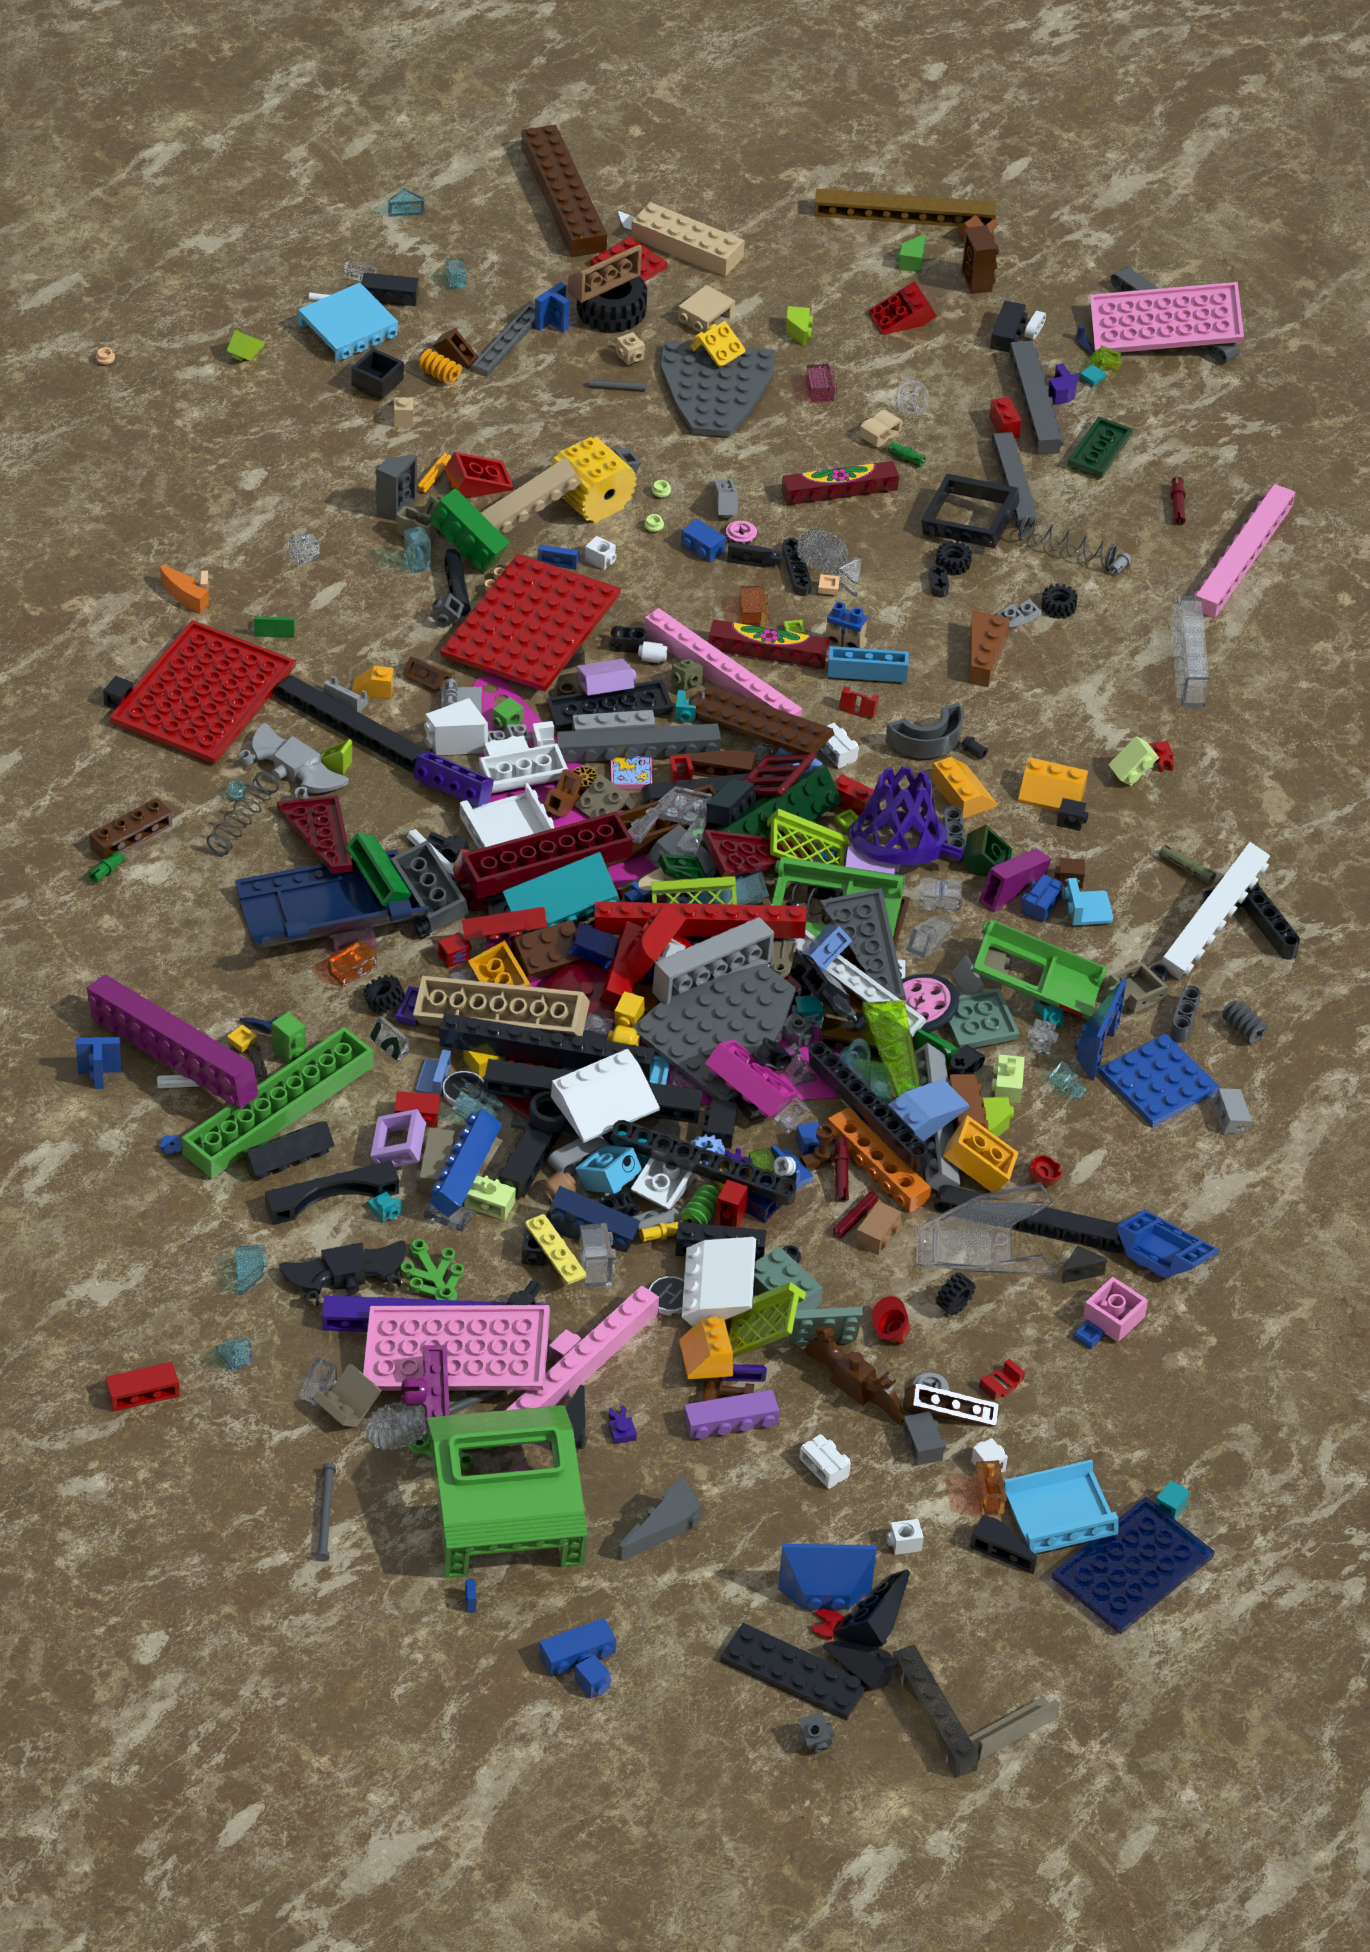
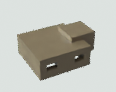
(1142, 987)

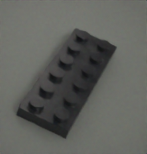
(643, 696)
(794, 1671)

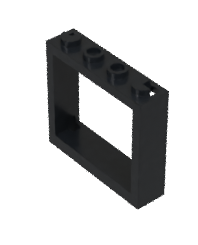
(976, 489)

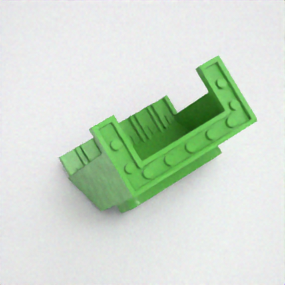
(510, 1507)

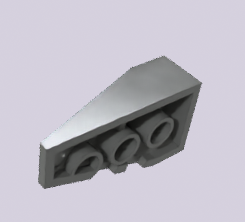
(670, 1519)

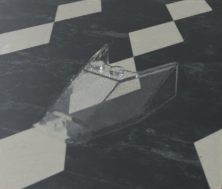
(979, 1233)

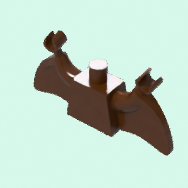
(855, 1374)

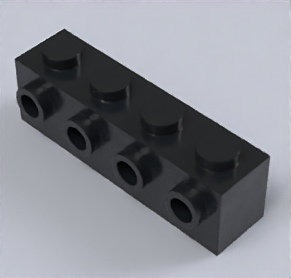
(288, 1149)
(693, 1233)

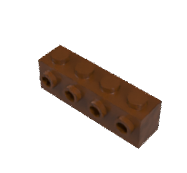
(131, 829)

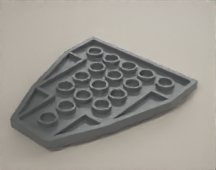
(715, 397)
(730, 1007)

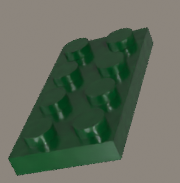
(1100, 447)

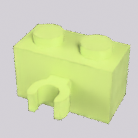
(1133, 761)
(1008, 1077)
(490, 1197)

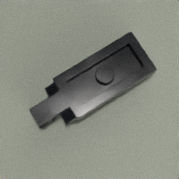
(752, 555)

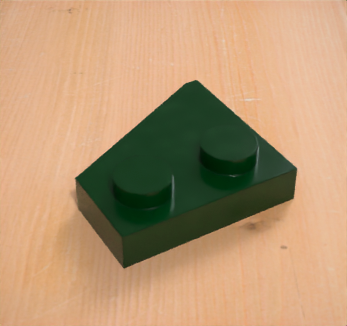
(681, 866)

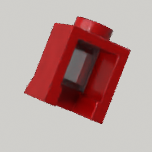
(680, 768)

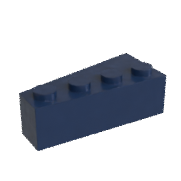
(572, 1210)

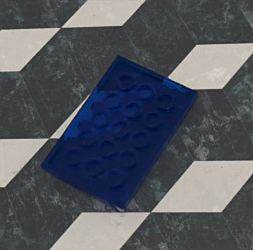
(1134, 1569)

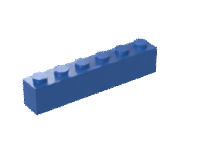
(464, 1162)

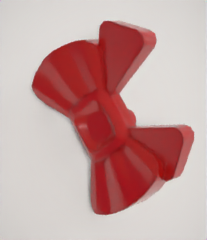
(831, 1618)

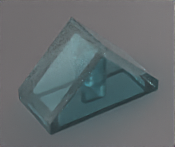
(405, 204)
(236, 1352)

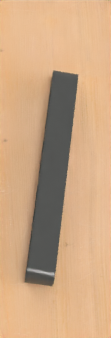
(1129, 280)

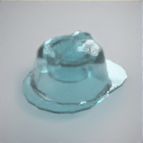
(857, 1058)

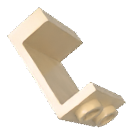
(704, 308)

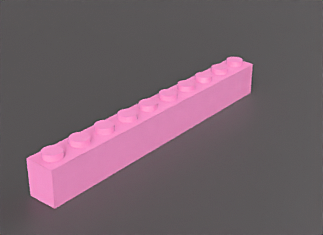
(1245, 549)
(716, 665)
(592, 1351)

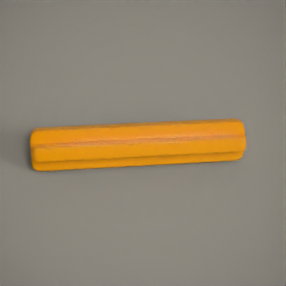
(433, 473)

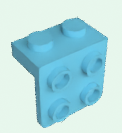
(1087, 906)

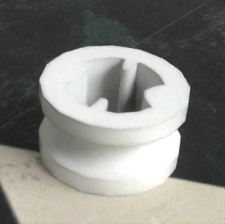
(779, 1166)

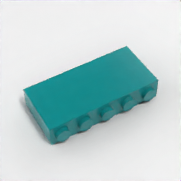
(566, 892)

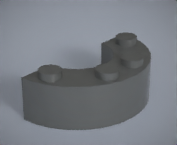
(927, 741)

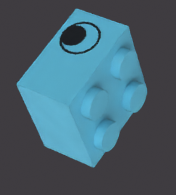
(608, 1169)

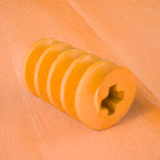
(439, 367)

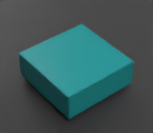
(1092, 375)

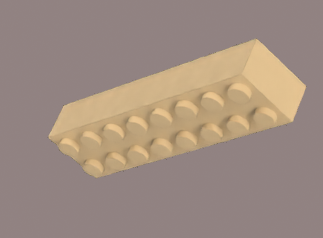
(503, 1003)

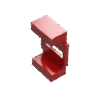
(867, 707)
(1011, 1374)

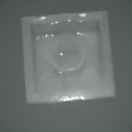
(597, 1255)

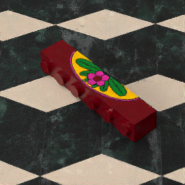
(840, 482)
(769, 643)

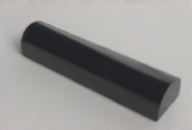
(456, 578)

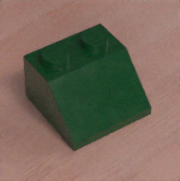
(985, 850)

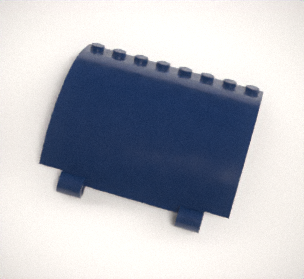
(315, 904)

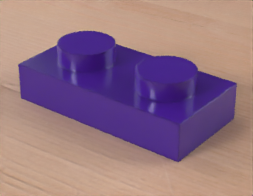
(407, 1007)

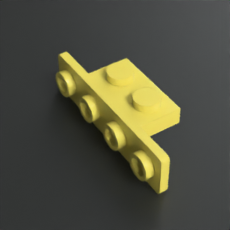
(555, 1249)

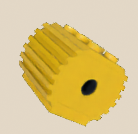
(604, 476)

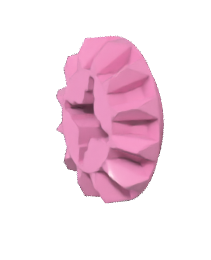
(746, 528)

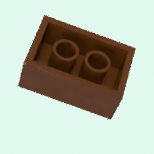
(979, 259)
(545, 950)

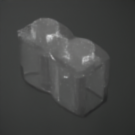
(940, 894)

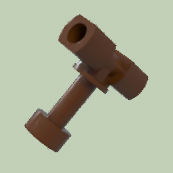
(822, 1152)
(715, 1389)

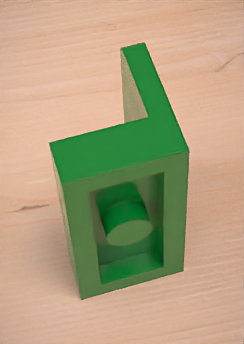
(274, 626)
(937, 1042)

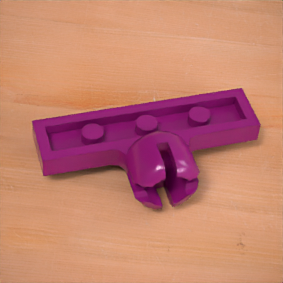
(431, 1389)

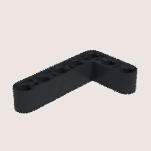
(1269, 921)

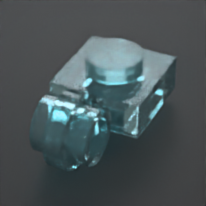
(1065, 1077)

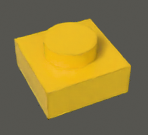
(241, 1038)

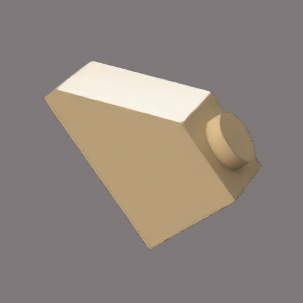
(403, 412)

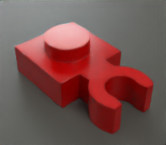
(1164, 753)

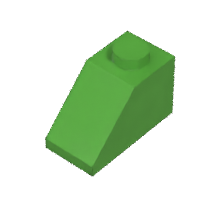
(912, 254)

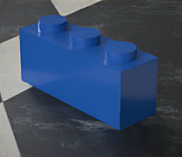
(574, 1646)

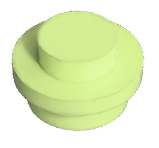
(661, 488)
(654, 523)

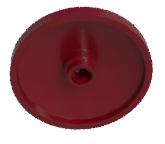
(585, 978)

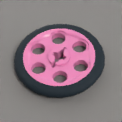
(948, 997)

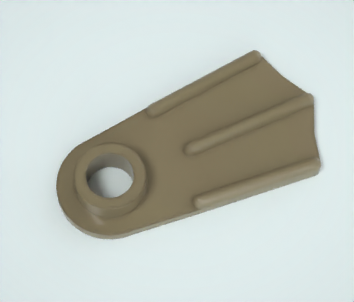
(783, 956)

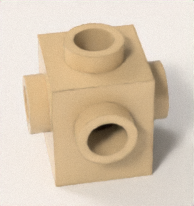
(630, 348)

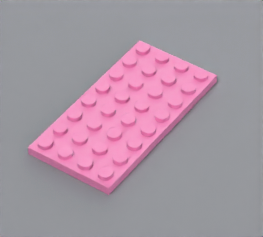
(1167, 317)
(485, 1345)

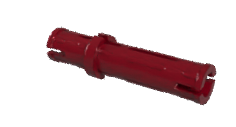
(1178, 495)
(841, 1163)

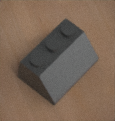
(396, 485)
(668, 844)

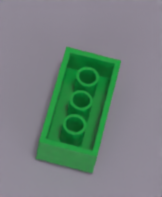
(469, 531)

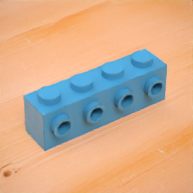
(863, 664)

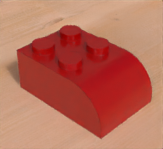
(653, 940)

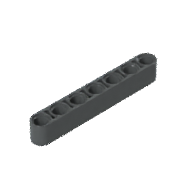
(1013, 474)

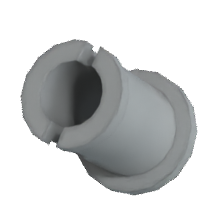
(1123, 560)

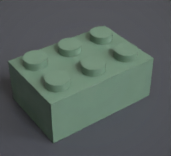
(778, 1269)

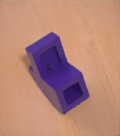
(1063, 385)

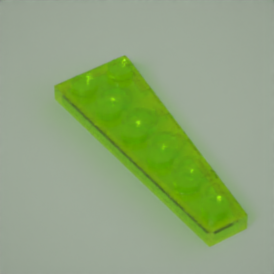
(893, 1040)

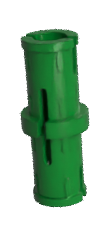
(906, 453)
(106, 866)

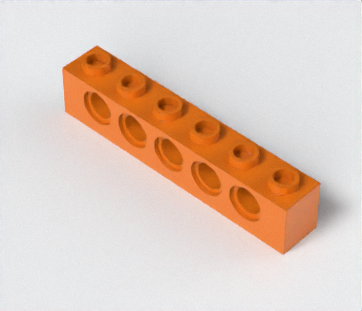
(880, 1161)

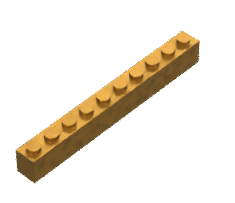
(901, 208)

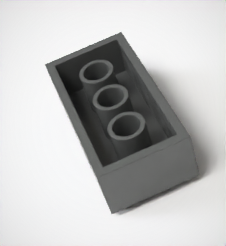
(430, 885)

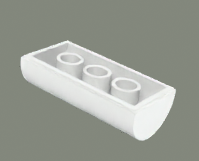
(524, 766)

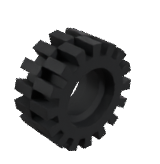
(955, 550)
(1060, 593)
(384, 994)
(955, 1293)

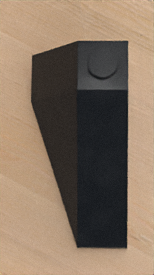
(876, 1614)

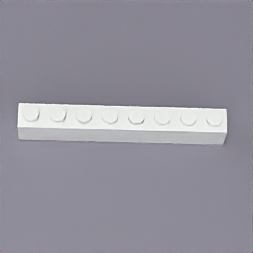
(1214, 911)

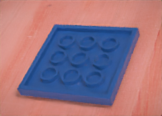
(1159, 1080)

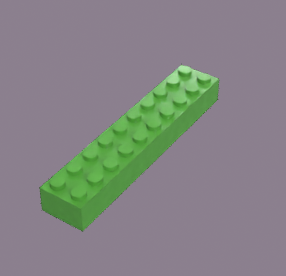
(280, 1102)

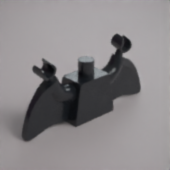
(829, 991)
(346, 1268)

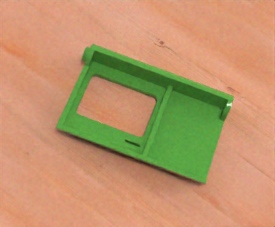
(841, 878)
(1066, 978)

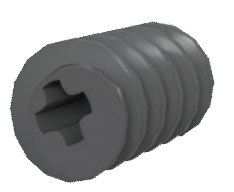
(1244, 1021)

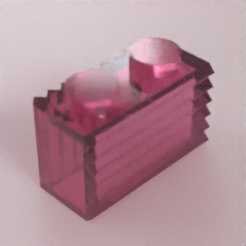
(820, 382)

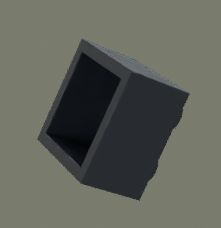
(377, 373)

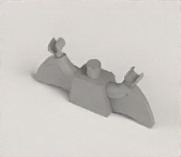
(293, 761)

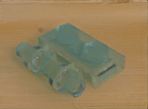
(466, 1104)

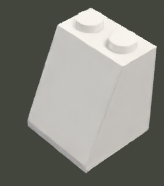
(456, 729)

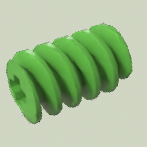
(701, 1205)

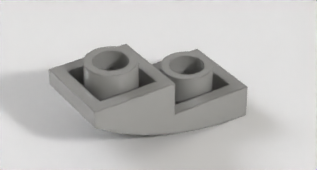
(1021, 614)
(510, 730)

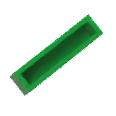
(377, 869)

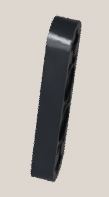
(793, 567)

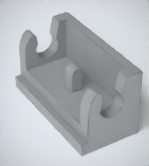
(345, 696)
(1231, 1110)

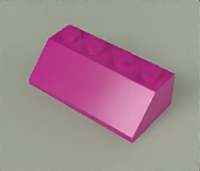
(754, 1081)

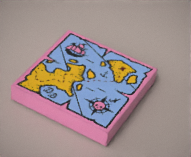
(631, 773)

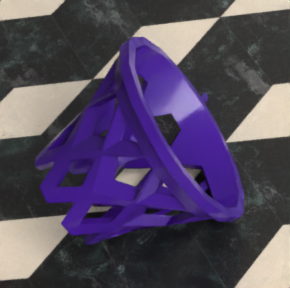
(928, 847)

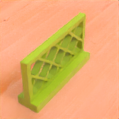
(809, 833)
(695, 885)
(763, 1305)

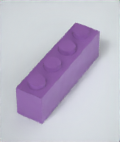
(731, 1414)

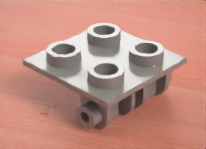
(453, 694)

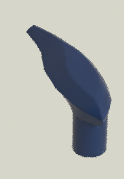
(1083, 340)
(259, 1024)

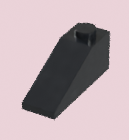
(576, 1414)
(1000, 1542)
(868, 1663)

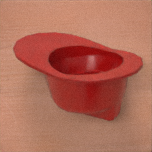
(891, 1319)

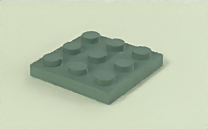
(982, 1020)
(842, 1320)

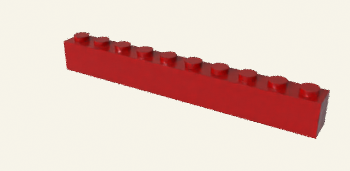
(704, 919)

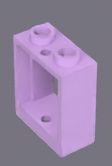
(409, 1151)

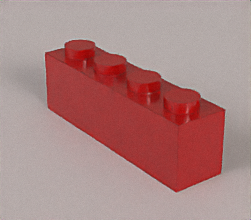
(619, 975)

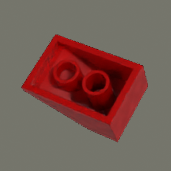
(477, 475)

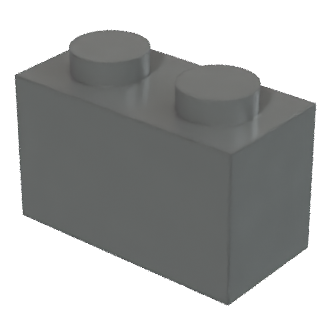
(924, 1438)

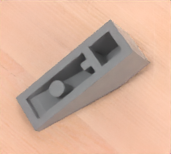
(726, 497)

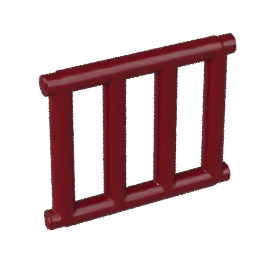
(784, 781)

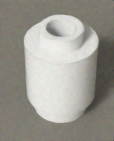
(653, 652)

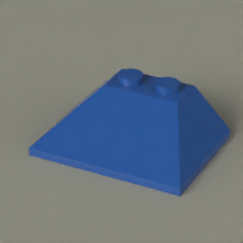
(1102, 1023)
(1162, 1245)
(826, 1574)

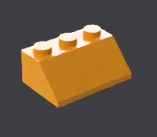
(1048, 783)
(961, 787)
(498, 966)
(981, 1154)
(707, 1350)

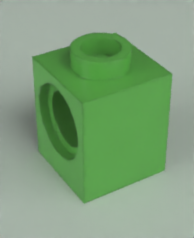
(507, 713)

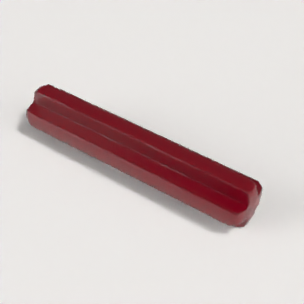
(855, 1214)

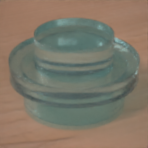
(235, 789)

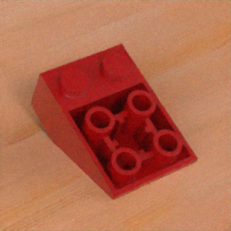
(903, 310)

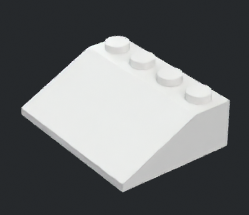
(604, 1094)
(718, 1278)

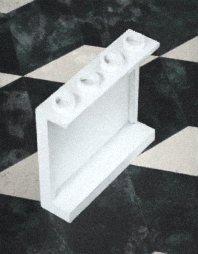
(505, 818)

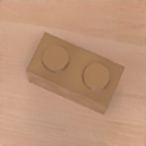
(879, 1227)

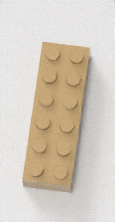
(687, 239)

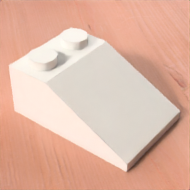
(663, 1182)

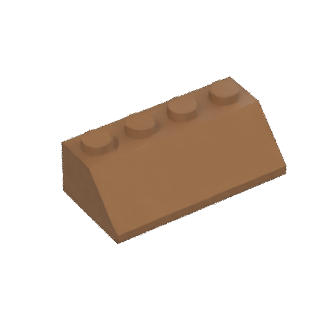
(606, 274)

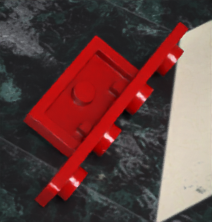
(505, 923)

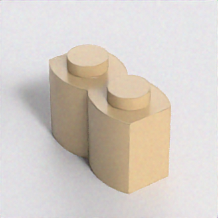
(880, 428)

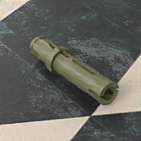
(1194, 868)

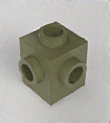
(686, 674)

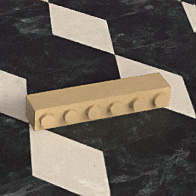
(532, 496)

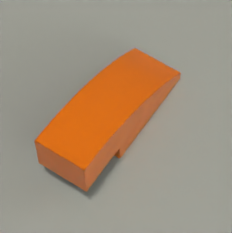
(184, 589)

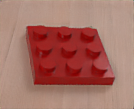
(650, 262)

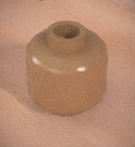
(559, 1178)

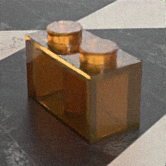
(752, 605)
(352, 963)
(990, 1487)

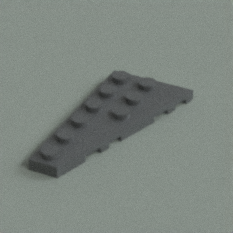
(867, 924)

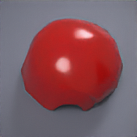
(1044, 1170)

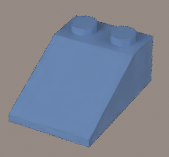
(929, 1107)

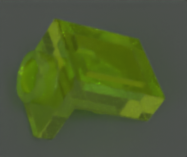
(1107, 357)

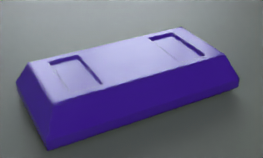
(747, 1373)

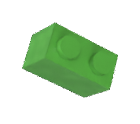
(288, 1038)

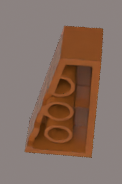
(987, 641)
(970, 1091)

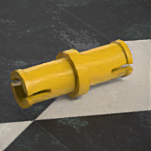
(660, 1231)

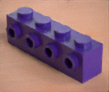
(453, 779)

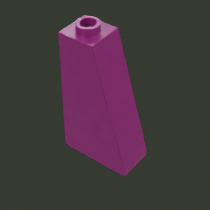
(1013, 878)

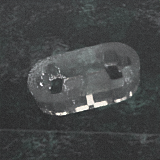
(355, 270)

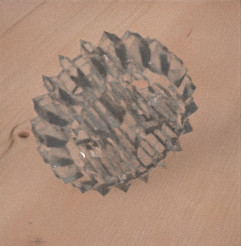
(822, 550)
(396, 1426)

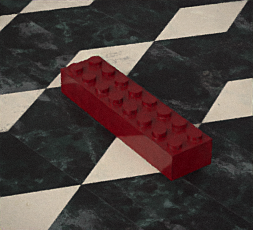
(528, 857)

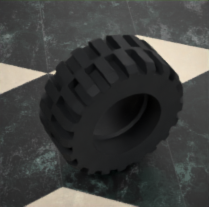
(616, 308)

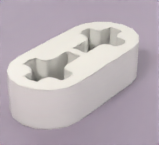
(1035, 324)

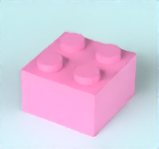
(1115, 1309)

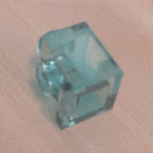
(456, 273)

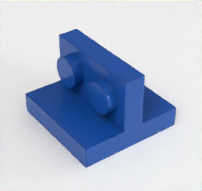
(552, 308)
(98, 1057)

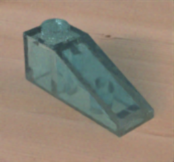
(880, 1082)

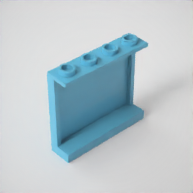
(349, 321)
(1060, 1507)

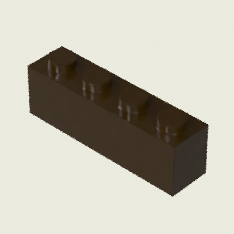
(842, 1033)

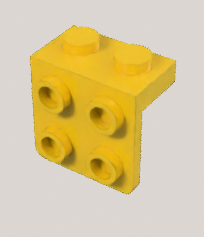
(720, 343)

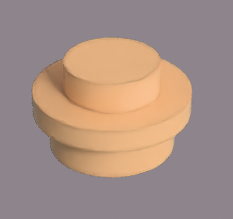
(105, 356)

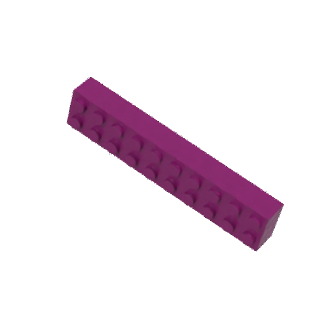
(172, 1041)

